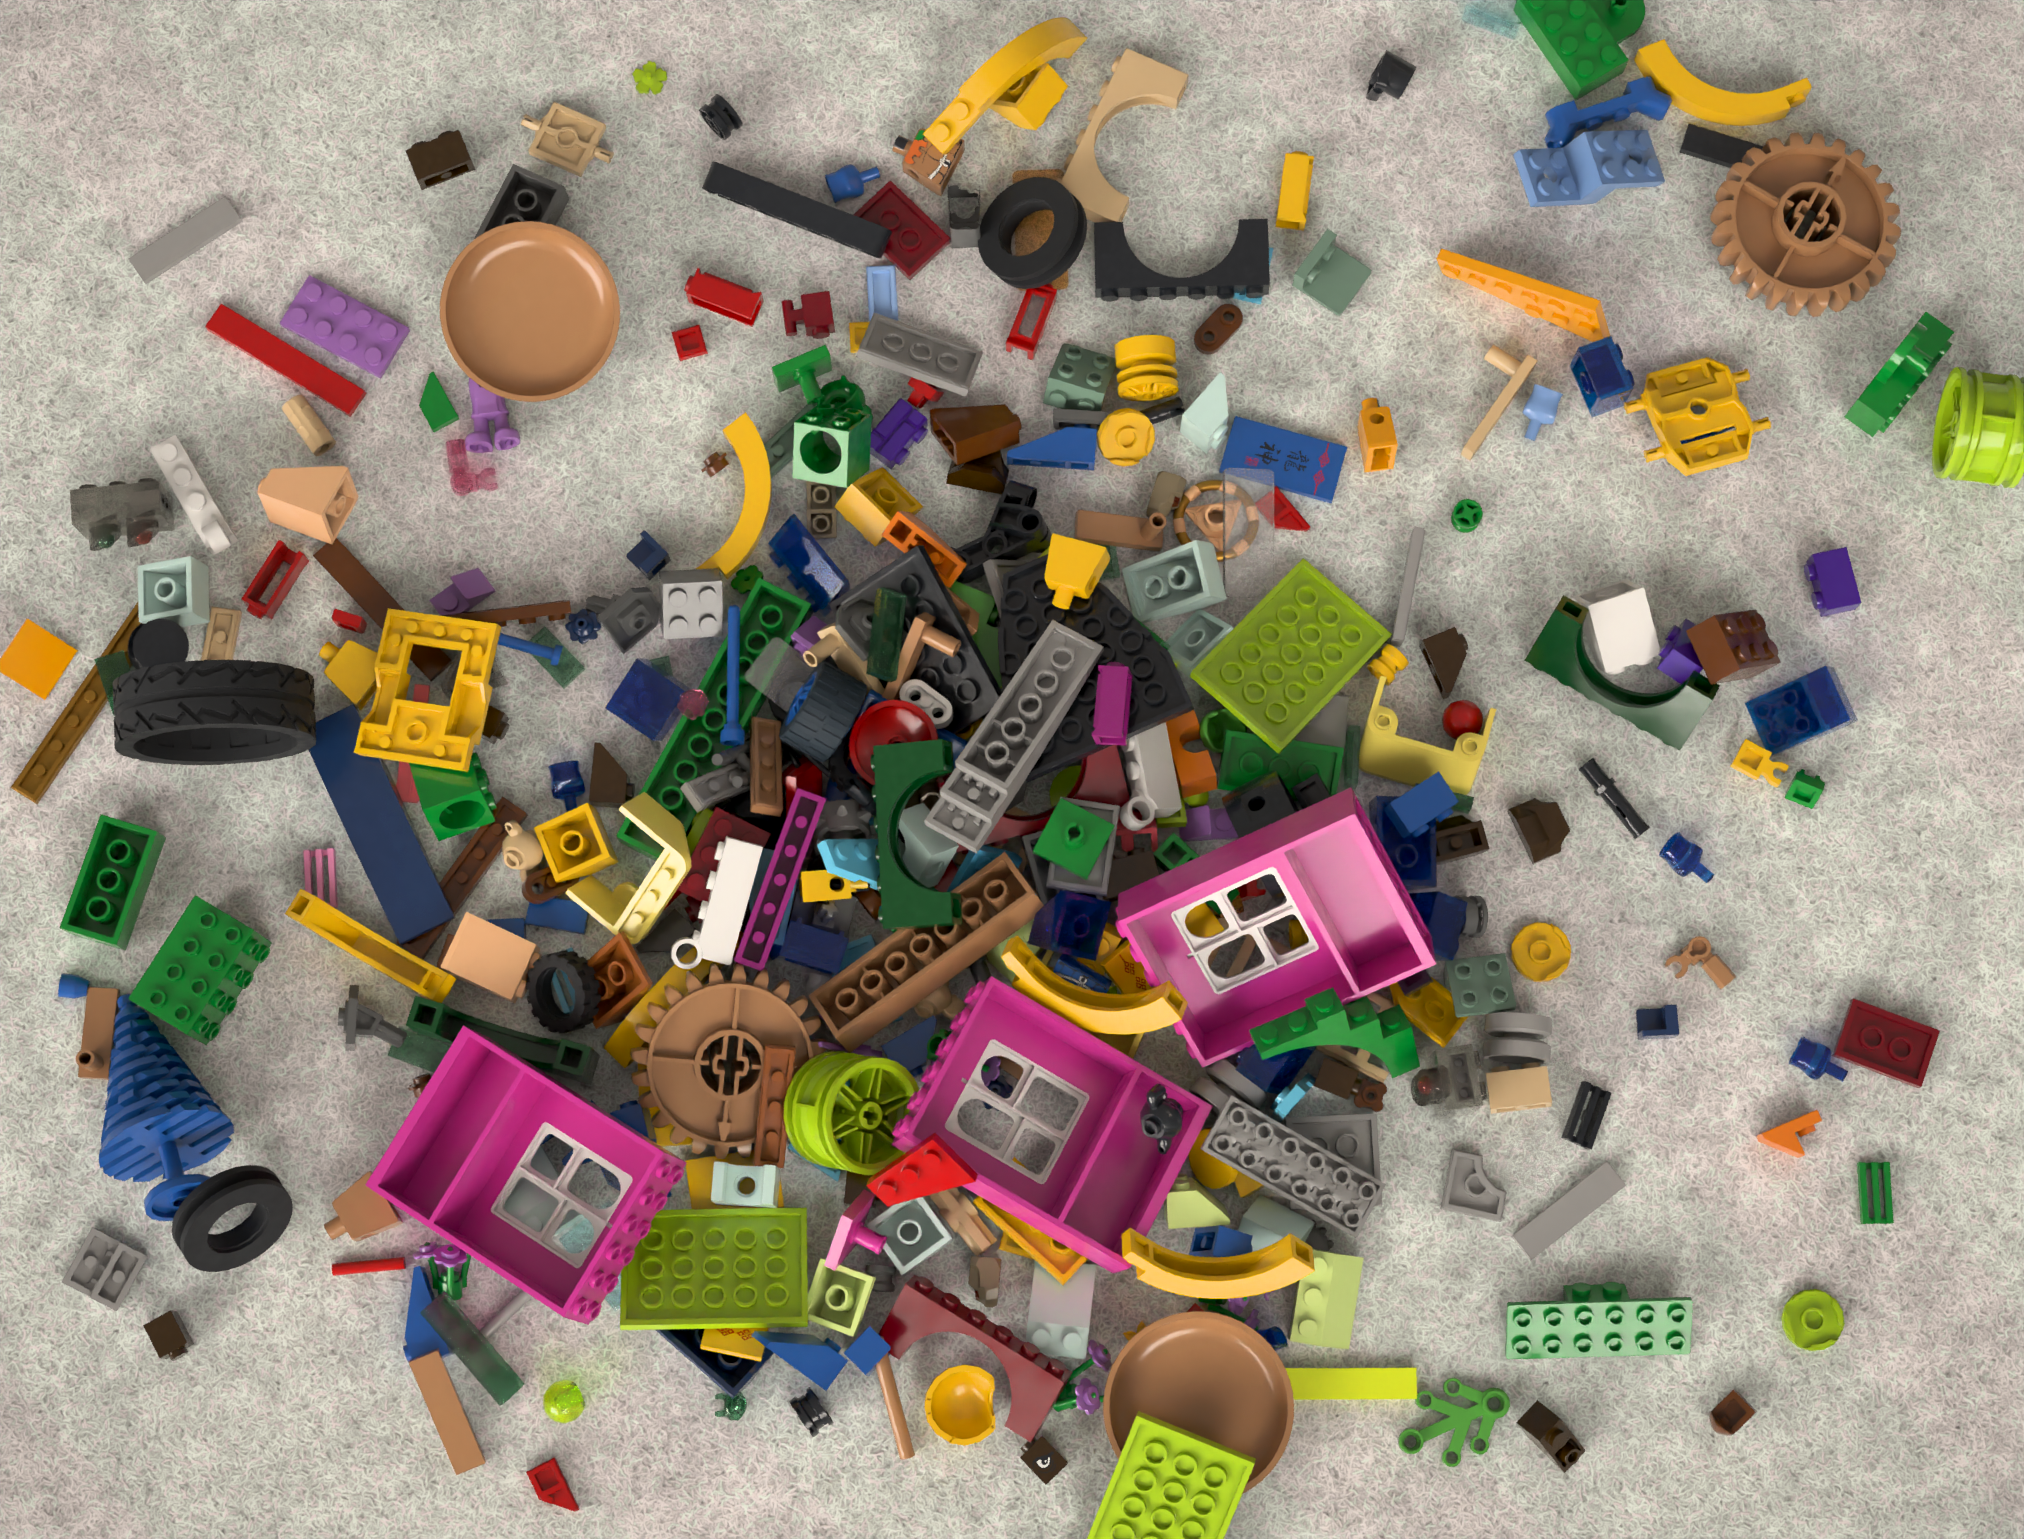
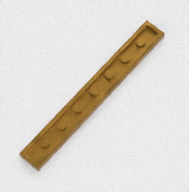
(72, 723)

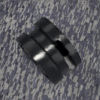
(720, 117)
(811, 1412)

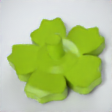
(649, 78)

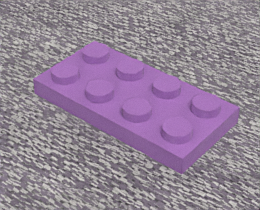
(344, 326)

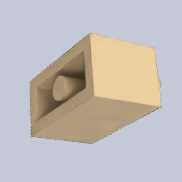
(1518, 1088)

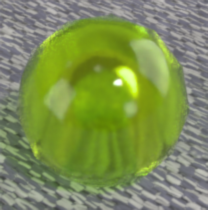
(563, 1401)

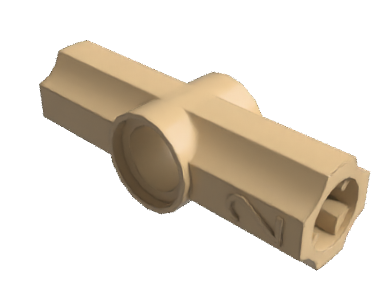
(964, 1219)

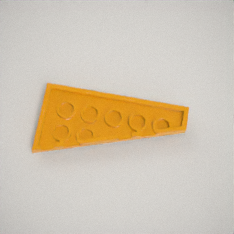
(1538, 299)

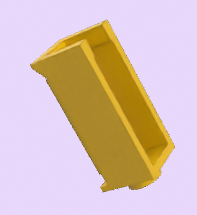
(1294, 191)

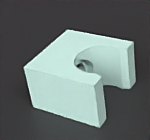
(924, 849)
(728, 1178)

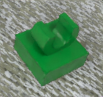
(1805, 789)

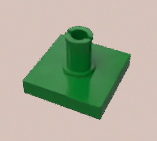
(803, 372)
(1073, 838)

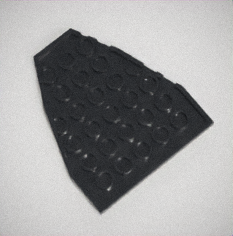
(1156, 684)

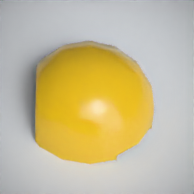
(961, 1404)

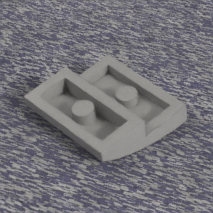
(104, 1269)

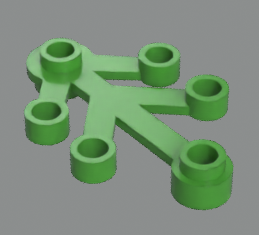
(1459, 1419)

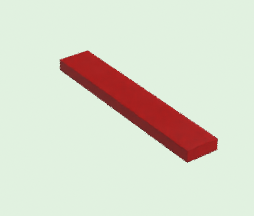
(285, 360)

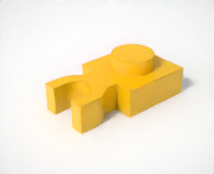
(1755, 761)

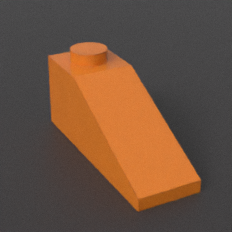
(908, 531)

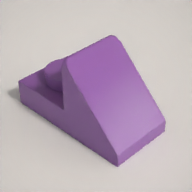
(465, 593)
(1207, 825)

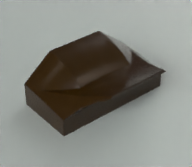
(982, 474)
(1539, 828)
(1459, 839)

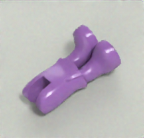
(485, 408)

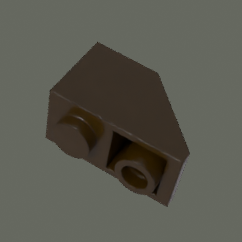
(1551, 1436)

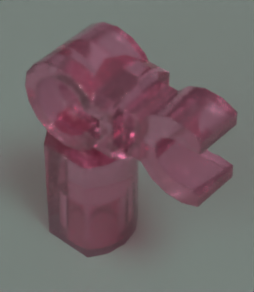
(461, 481)

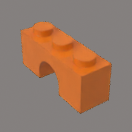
(1193, 770)

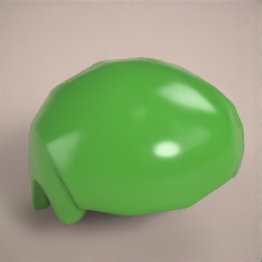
(1214, 725)

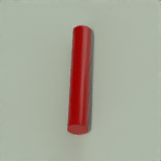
(368, 1266)

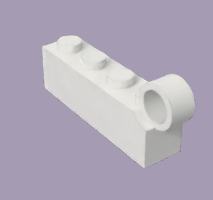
(194, 495)
(1150, 777)
(726, 903)

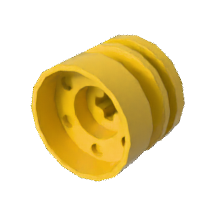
(1146, 368)

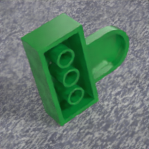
(1582, 37)
(1901, 375)

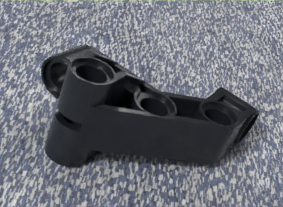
(1011, 525)

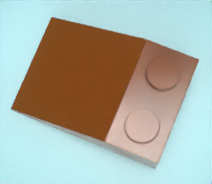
(620, 978)

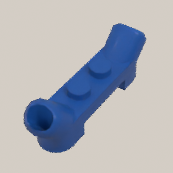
(1638, 97)

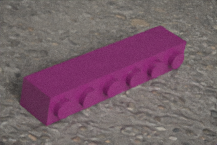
(779, 879)

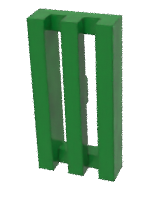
(1887, 1193)

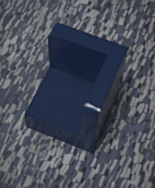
(648, 556)
(1657, 1023)

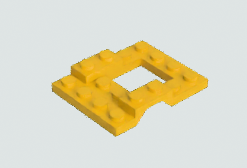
(420, 730)

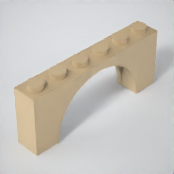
(1134, 83)

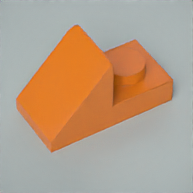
(1784, 1136)

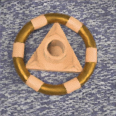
(1206, 517)

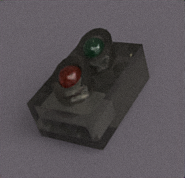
(121, 510)
(1450, 1082)

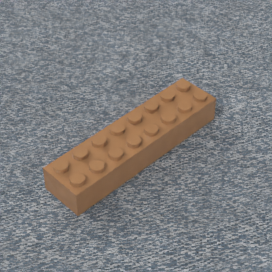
(921, 960)

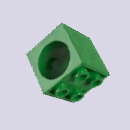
(815, 460)
(454, 798)

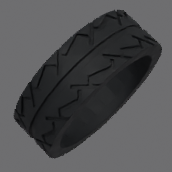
(214, 712)

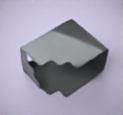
(963, 237)

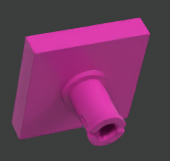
(852, 1232)

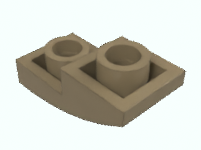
(821, 510)

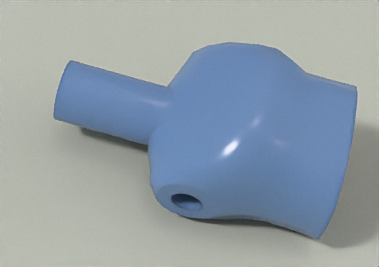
(1540, 409)

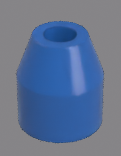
(72, 986)

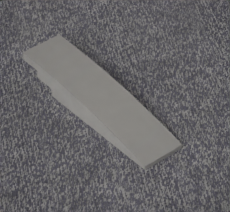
(1013, 736)

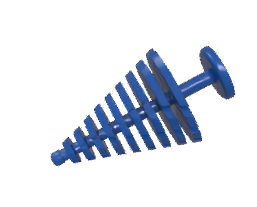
(157, 1115)

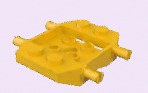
(1669, 401)

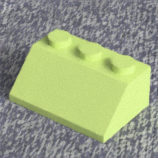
(1326, 1301)

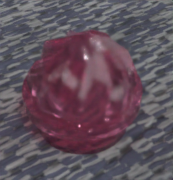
(692, 703)

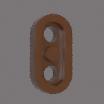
(1218, 328)
(547, 885)

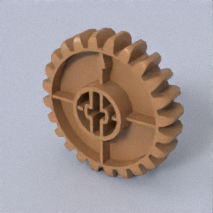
(1806, 178)

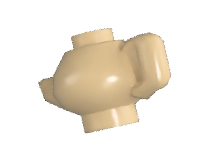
(521, 849)
(940, 1002)

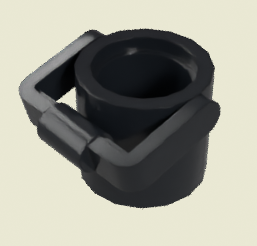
(1390, 76)

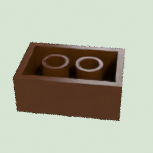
(1733, 646)

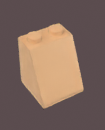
(309, 499)
(490, 958)

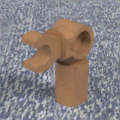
(1699, 950)

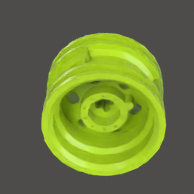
(1980, 428)
(861, 1115)

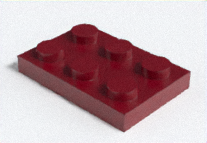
(914, 235)
(702, 858)
(1886, 1043)

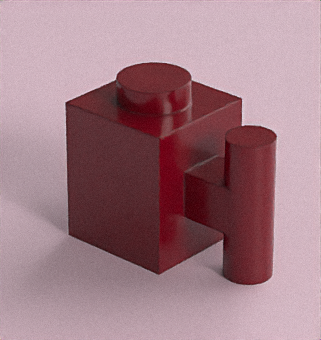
(815, 313)

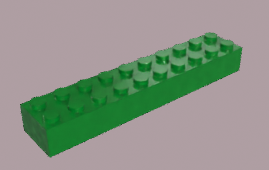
(689, 752)

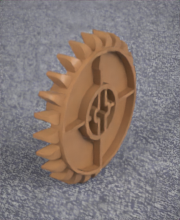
(677, 1047)

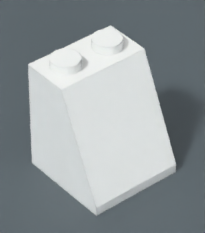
(1619, 626)

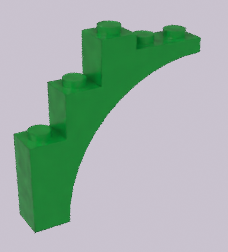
(1353, 1024)

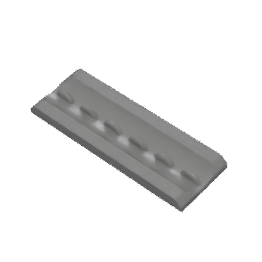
(1293, 1166)

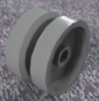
(1517, 1038)
(1228, 1083)

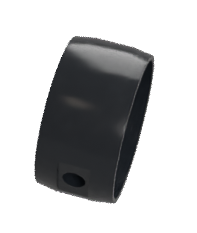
(1257, 806)

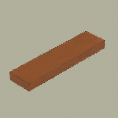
(770, 1128)

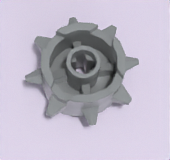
(841, 821)

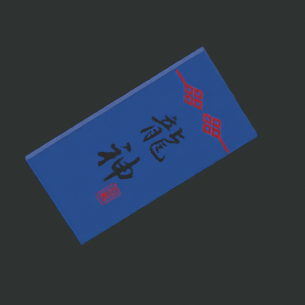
(1297, 460)

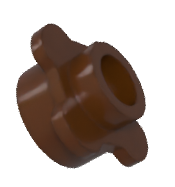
(715, 463)
(419, 1084)
(1374, 1103)

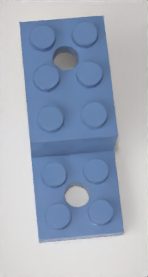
(1588, 168)

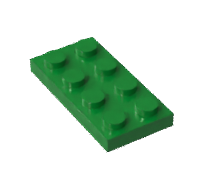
(1248, 756)

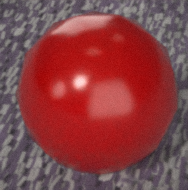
(1462, 718)

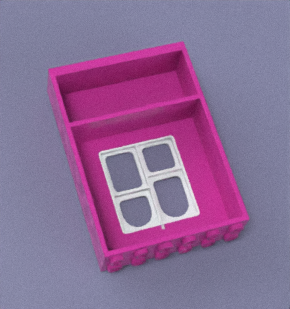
(1334, 881)
(477, 1139)
(1102, 1163)

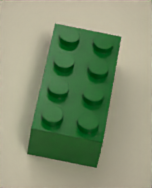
(112, 882)

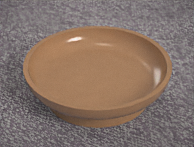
(529, 311)
(1208, 1380)

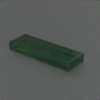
(886, 634)

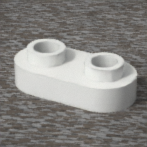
(930, 701)

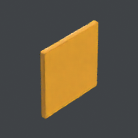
(36, 659)

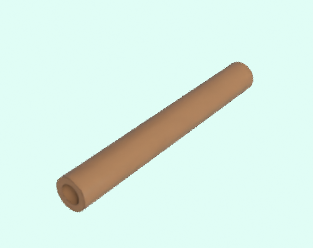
(894, 1408)

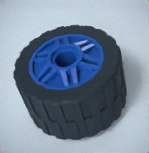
(823, 711)

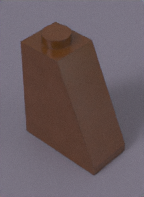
(974, 430)

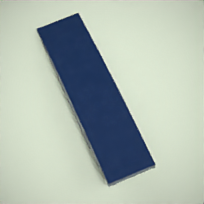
(379, 828)

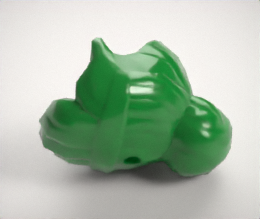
(845, 394)

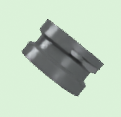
(1472, 925)

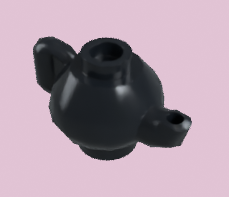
(1161, 1117)

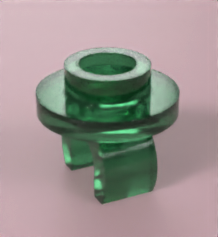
(733, 1408)

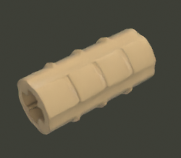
(308, 425)

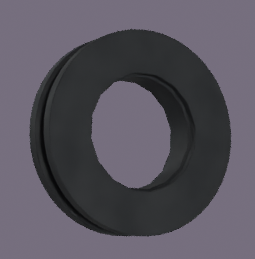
(1054, 255)
(217, 1197)

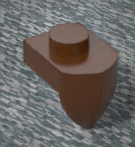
(1731, 1414)

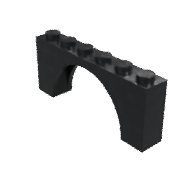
(1124, 275)

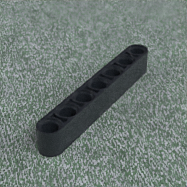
(797, 210)

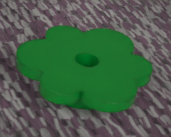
(746, 579)

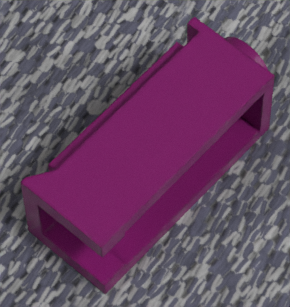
(1112, 704)

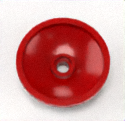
(887, 724)

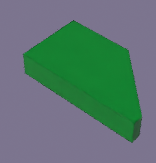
(436, 405)

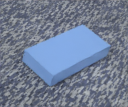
(882, 291)

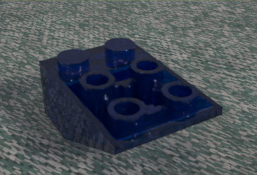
(1801, 710)

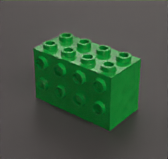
(201, 970)

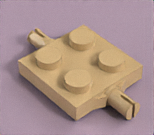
(567, 139)

